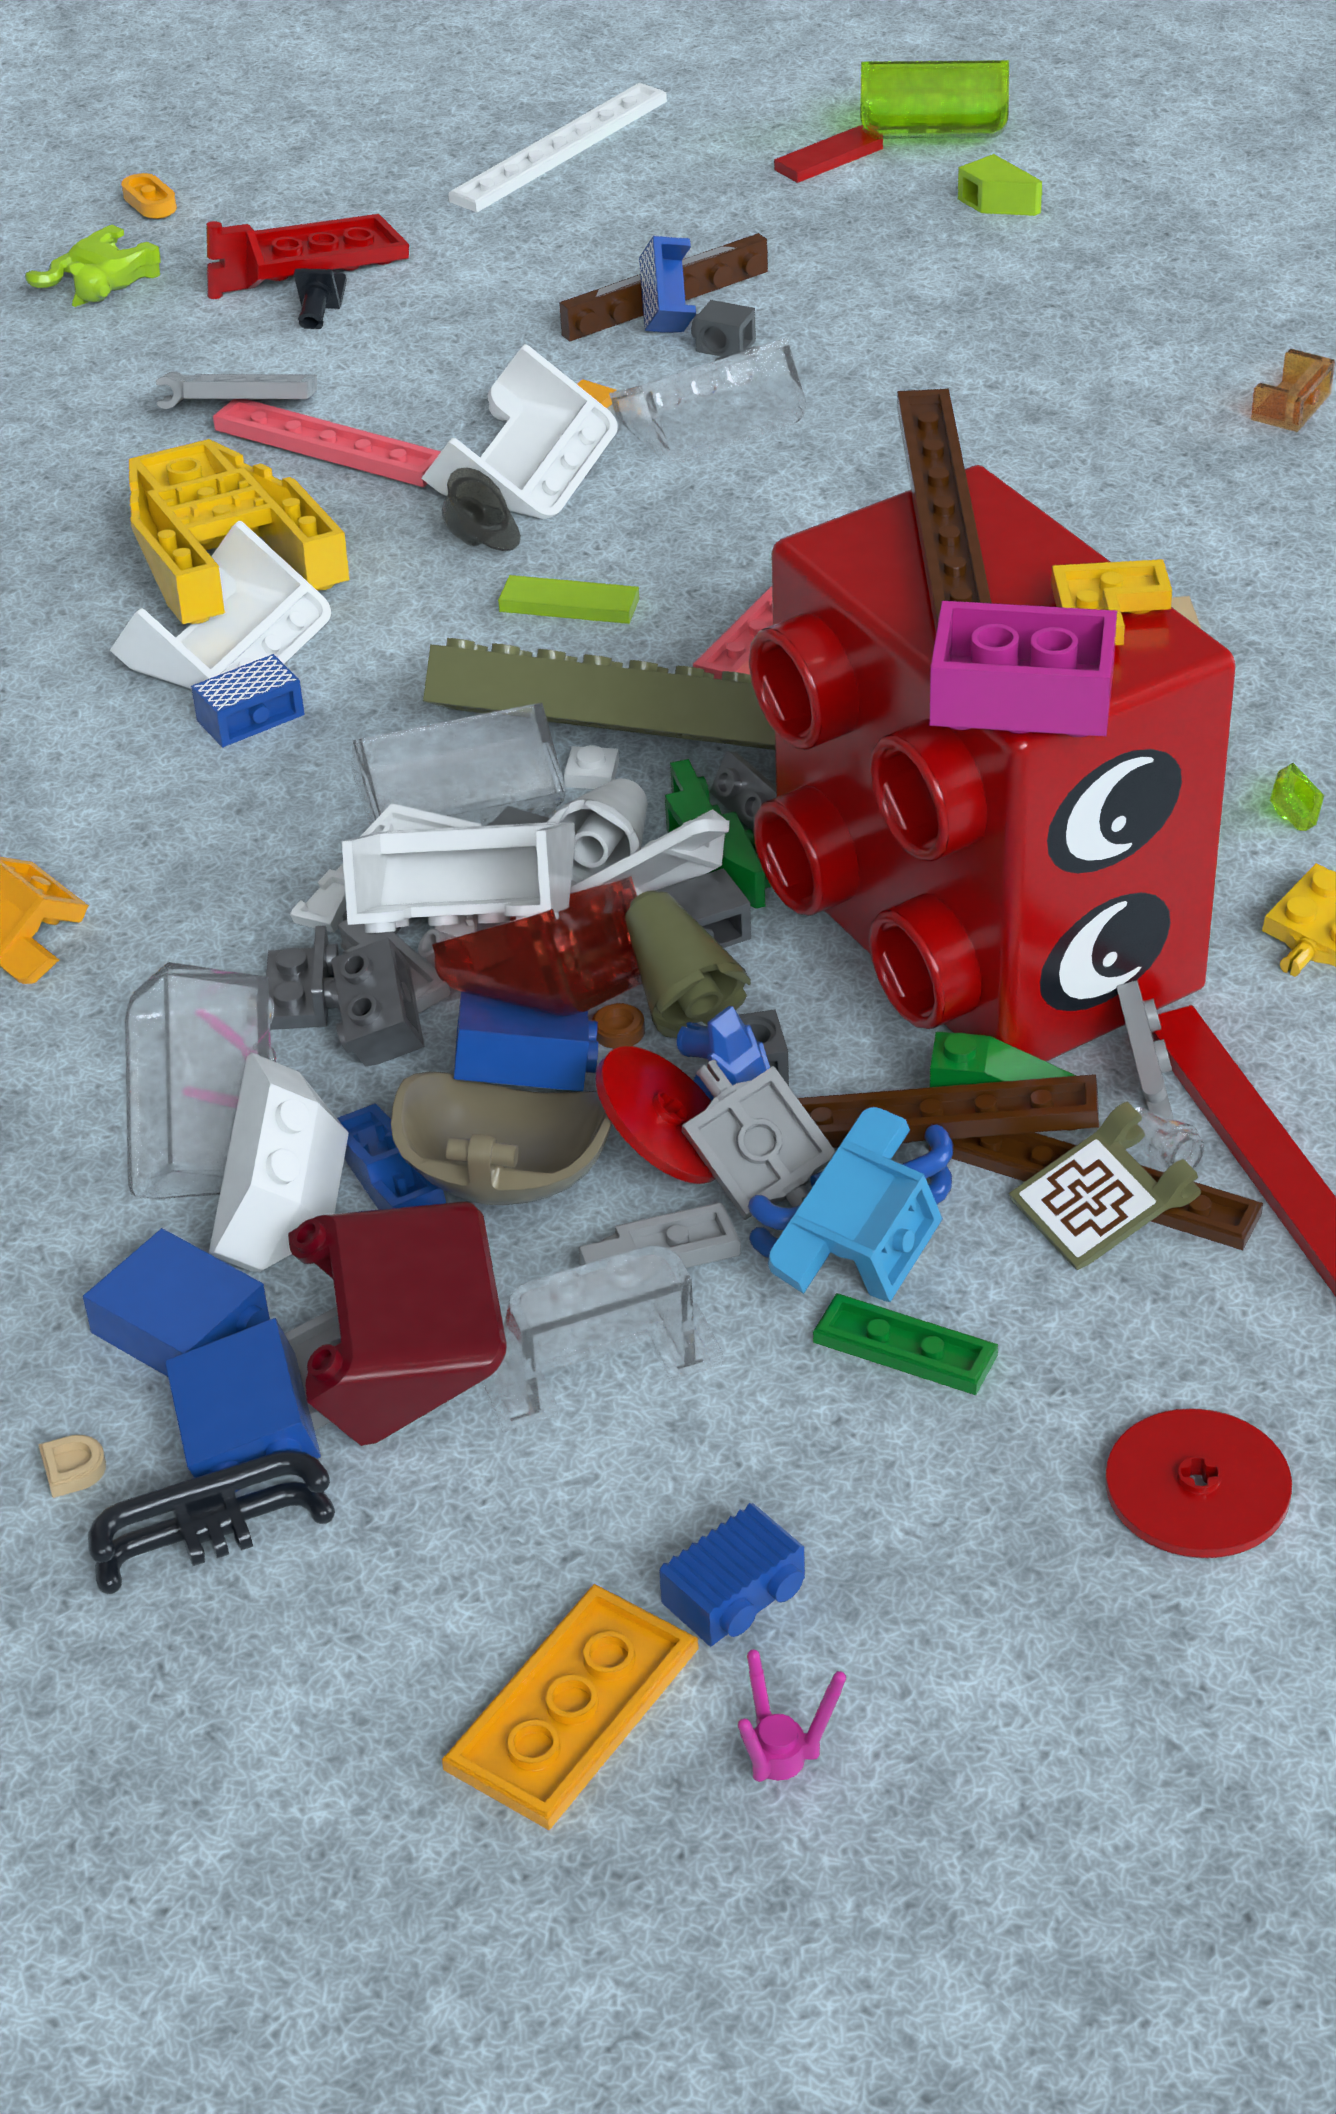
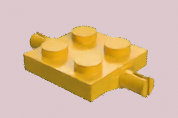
(1306, 920)

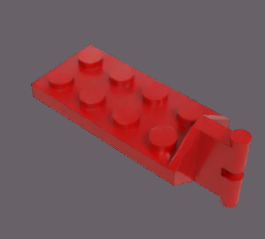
(274, 253)

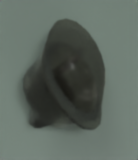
(478, 511)

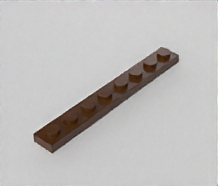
(941, 499)

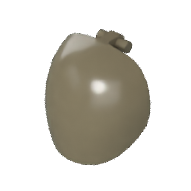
(496, 1140)

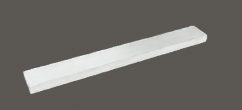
(557, 147)

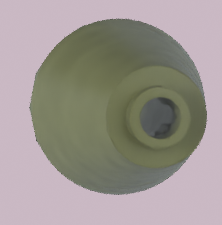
(681, 964)

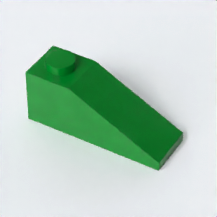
(983, 1059)

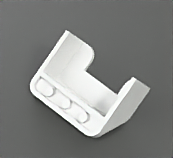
(457, 873)

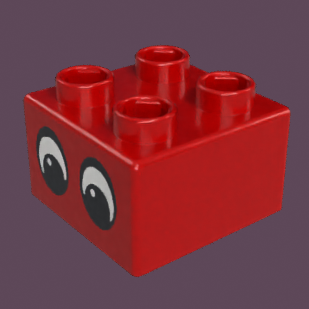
(976, 864)

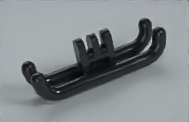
(206, 1511)

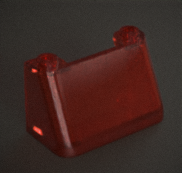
(549, 961)

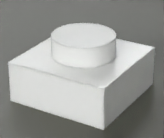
(590, 766)

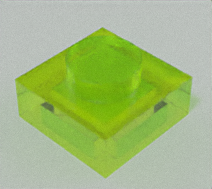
(1296, 798)

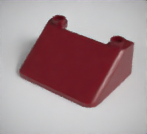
(411, 1313)

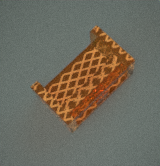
(1303, 390)

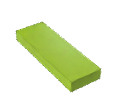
(569, 599)

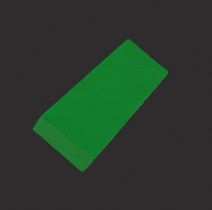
(906, 1343)

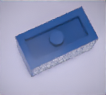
(664, 285)
(247, 700)

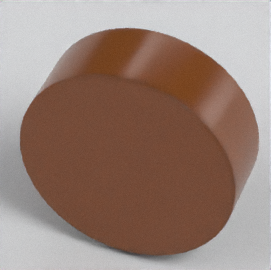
(619, 1025)

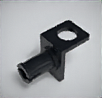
(318, 291)

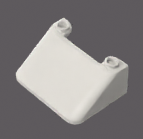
(546, 444)
(265, 614)

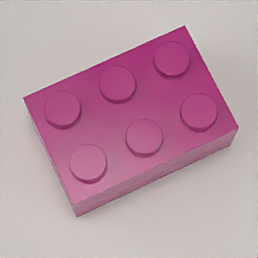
(1023, 668)

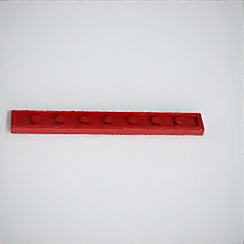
(1253, 1136)

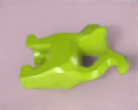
(100, 266)

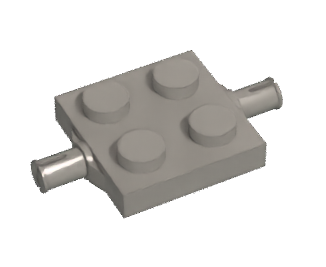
(757, 1138)

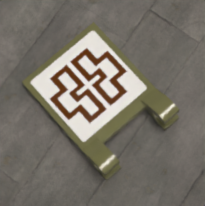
(1100, 1192)

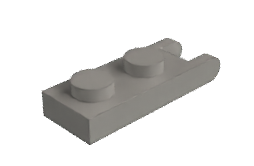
(1149, 1055)

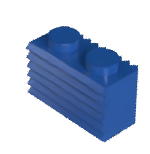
(732, 1575)

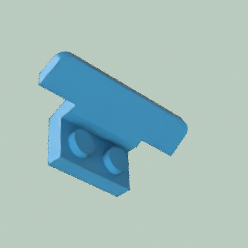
(861, 1212)

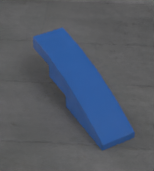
(380, 1165)

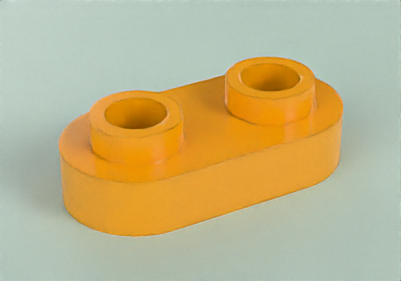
(149, 195)

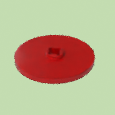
(648, 1106)
(1160, 1503)

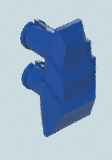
(728, 1043)

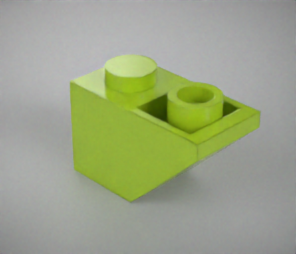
(999, 187)

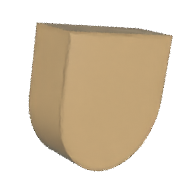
(72, 1463)

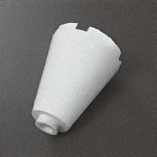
(606, 825)

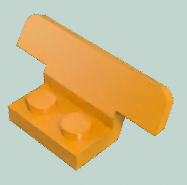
(26, 900)

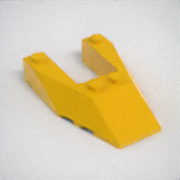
(191, 499)

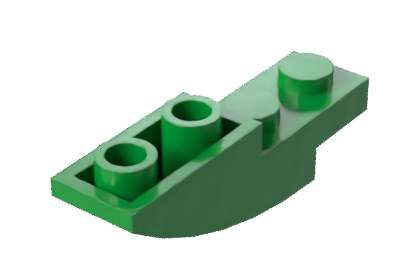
(690, 800)

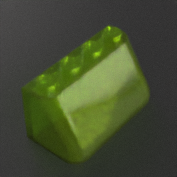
(934, 99)

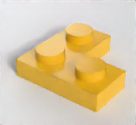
(1116, 586)

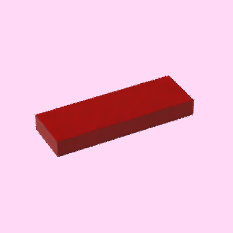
(827, 154)

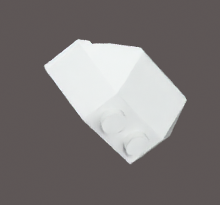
(278, 1166)

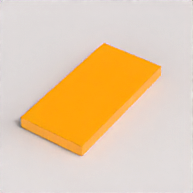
(570, 1706)

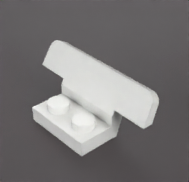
(672, 858)

